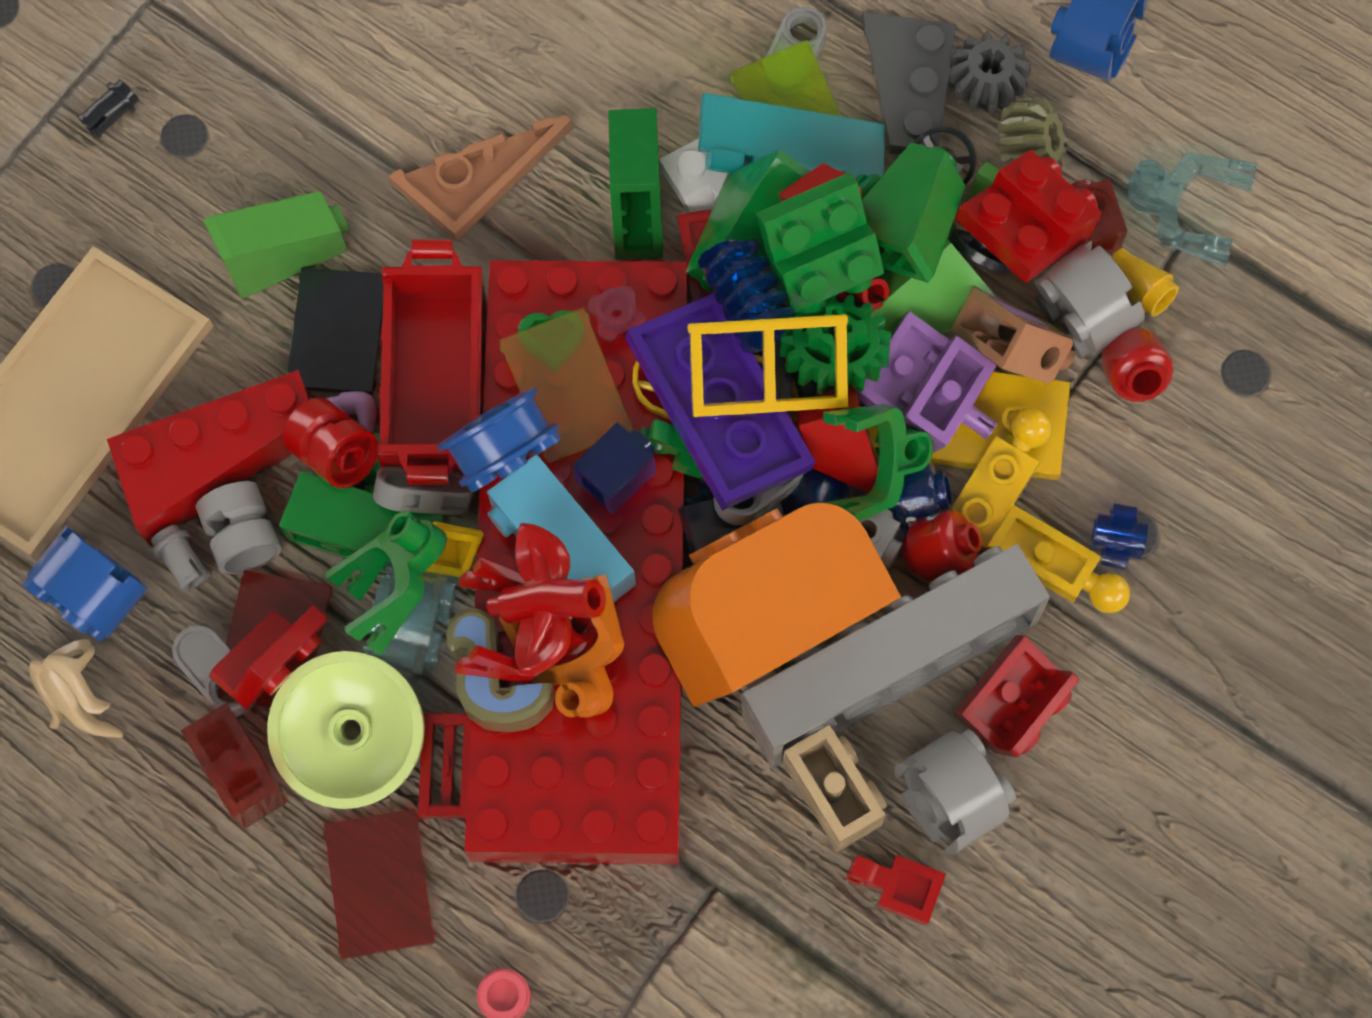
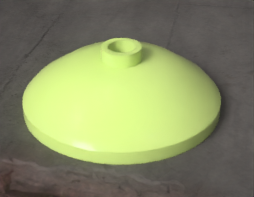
(310, 738)

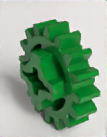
(813, 349)

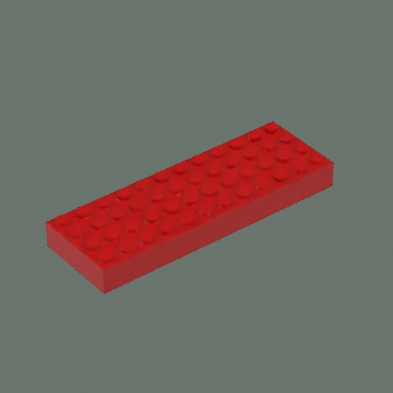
(613, 779)

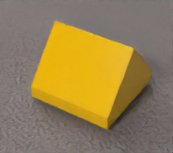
(459, 550)

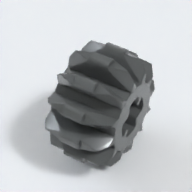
(990, 57)

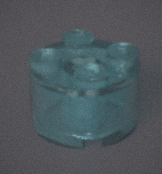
(417, 642)

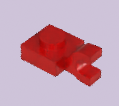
(905, 888)

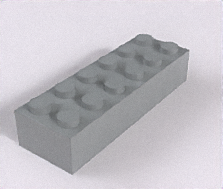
(895, 653)

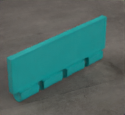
(750, 130)

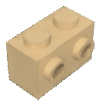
(834, 788)

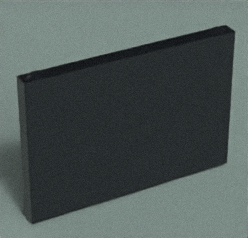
(337, 330)

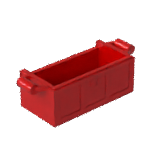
(430, 360)

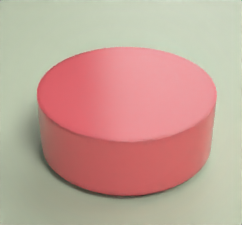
(503, 994)

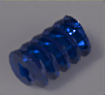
(743, 288)

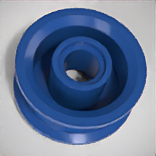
(500, 440)

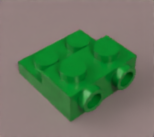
(820, 244)

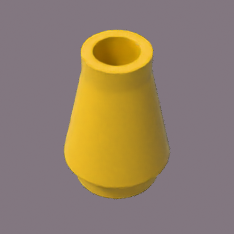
(1150, 284)

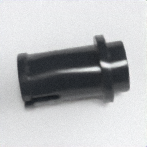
(108, 108)

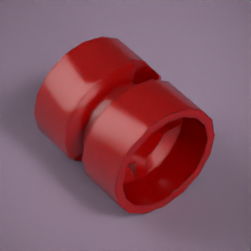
(330, 442)

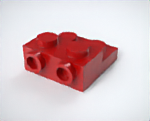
(1030, 215)

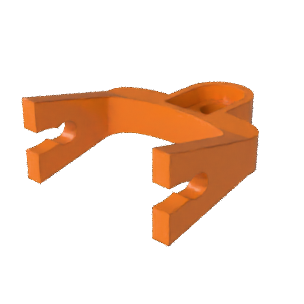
(584, 681)

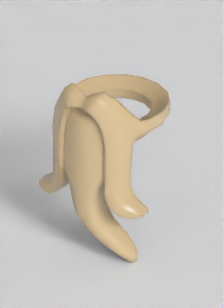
(67, 693)

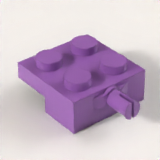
(932, 381)

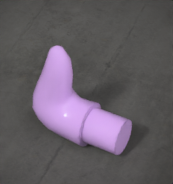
(360, 404)

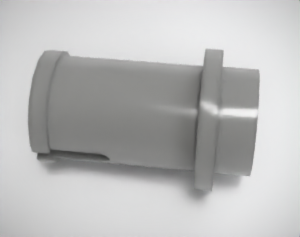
(179, 557)

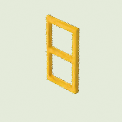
(770, 403)

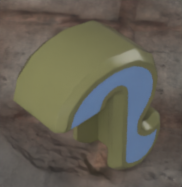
(483, 697)

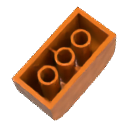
(767, 597)

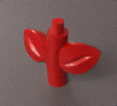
(544, 600)

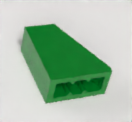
(635, 183)
(740, 199)
(914, 210)

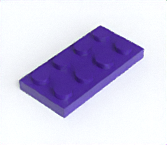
(733, 452)

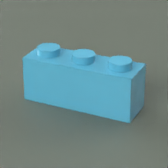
(539, 499)

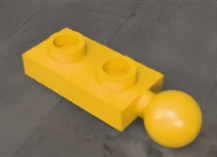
(1003, 473)
(1061, 561)

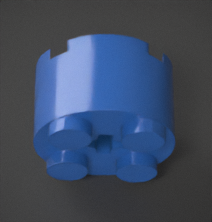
(1096, 35)
(84, 585)

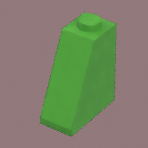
(277, 239)
(933, 302)

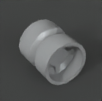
(238, 530)

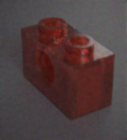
(234, 766)

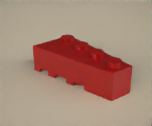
(195, 451)

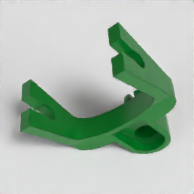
(899, 453)
(411, 549)

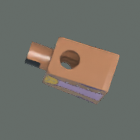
(1033, 351)

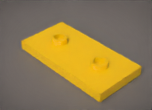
(1001, 400)

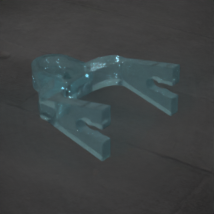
(1166, 190)

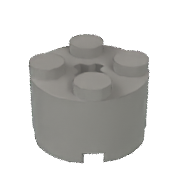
(1088, 298)
(954, 790)

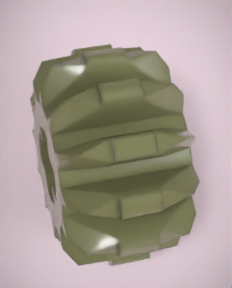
(1032, 126)

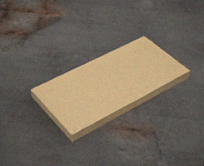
(76, 380)

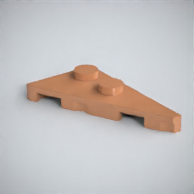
(469, 183)

